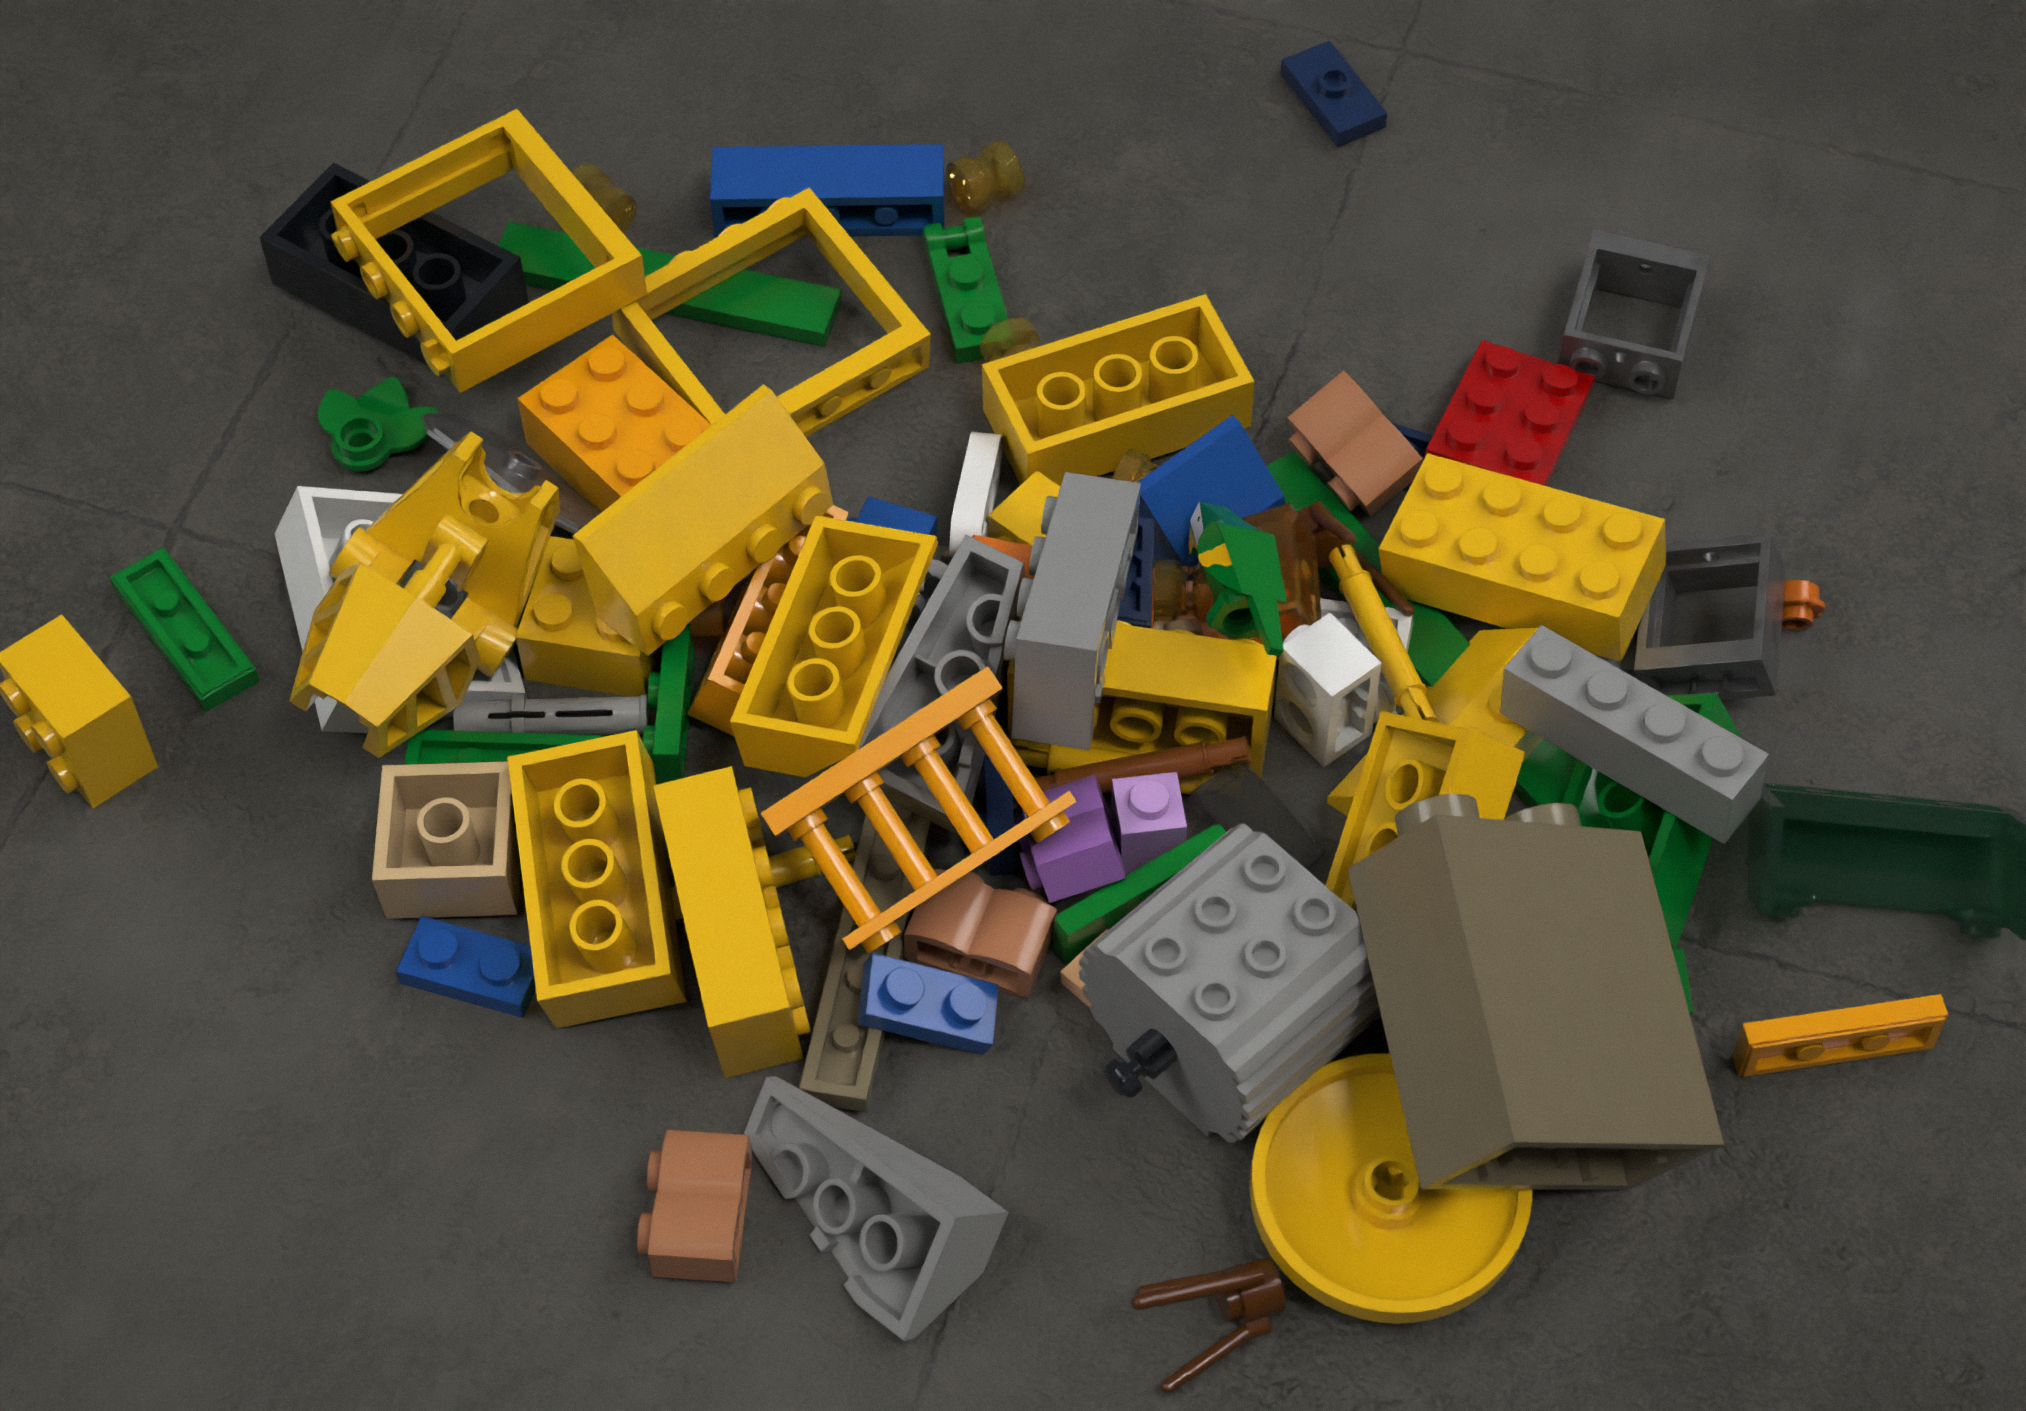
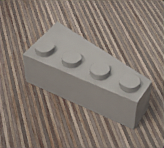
(1071, 608)
(951, 641)

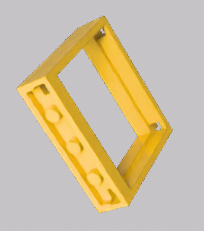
(451, 172)
(826, 394)

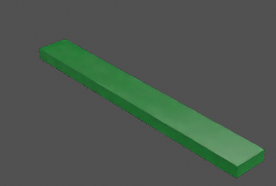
(1433, 640)

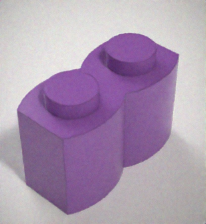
(1078, 854)

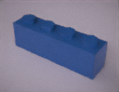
(863, 186)

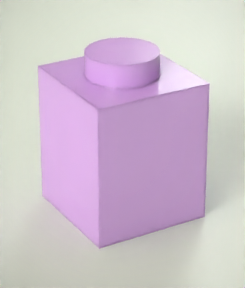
(1147, 817)

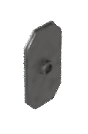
(511, 467)

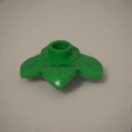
(375, 421)

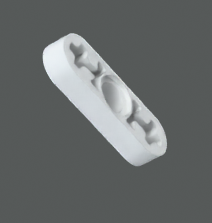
(976, 488)

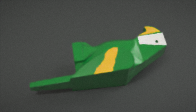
(1241, 574)

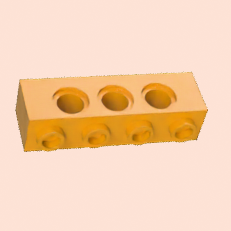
(745, 633)

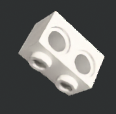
(1326, 688)

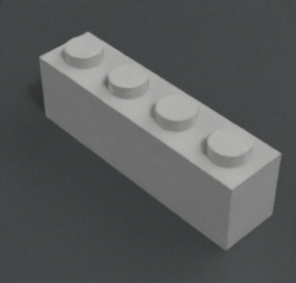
(1633, 734)

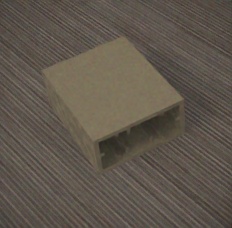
(1531, 1001)

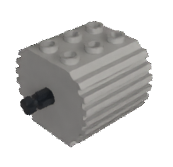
(1231, 984)

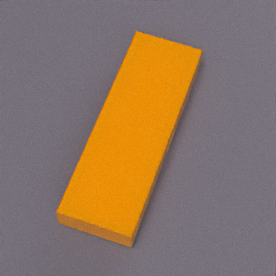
(1839, 1035)

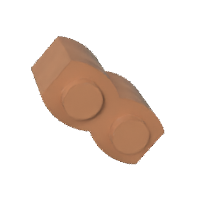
(1354, 444)
(983, 933)
(697, 1206)

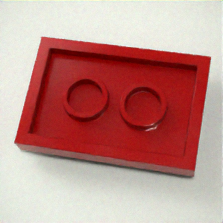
(1512, 414)

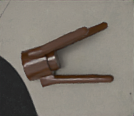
(1332, 534)
(1242, 1294)

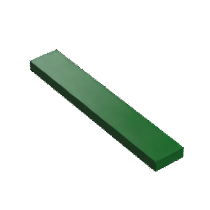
(742, 301)

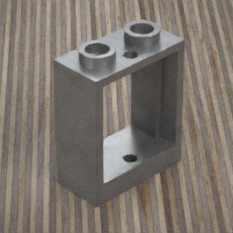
(1615, 266)
(1726, 667)

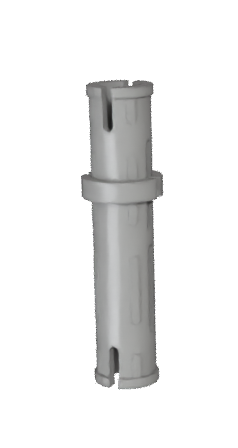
(614, 715)

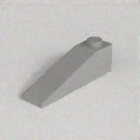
(888, 1215)

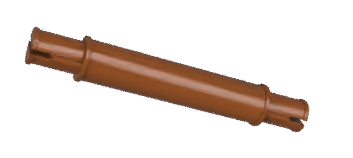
(1185, 760)

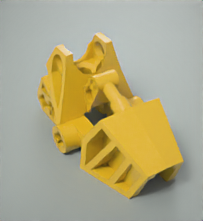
(386, 644)

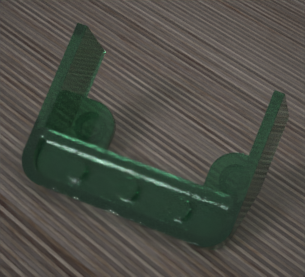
(1888, 855)

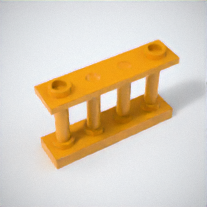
(916, 745)

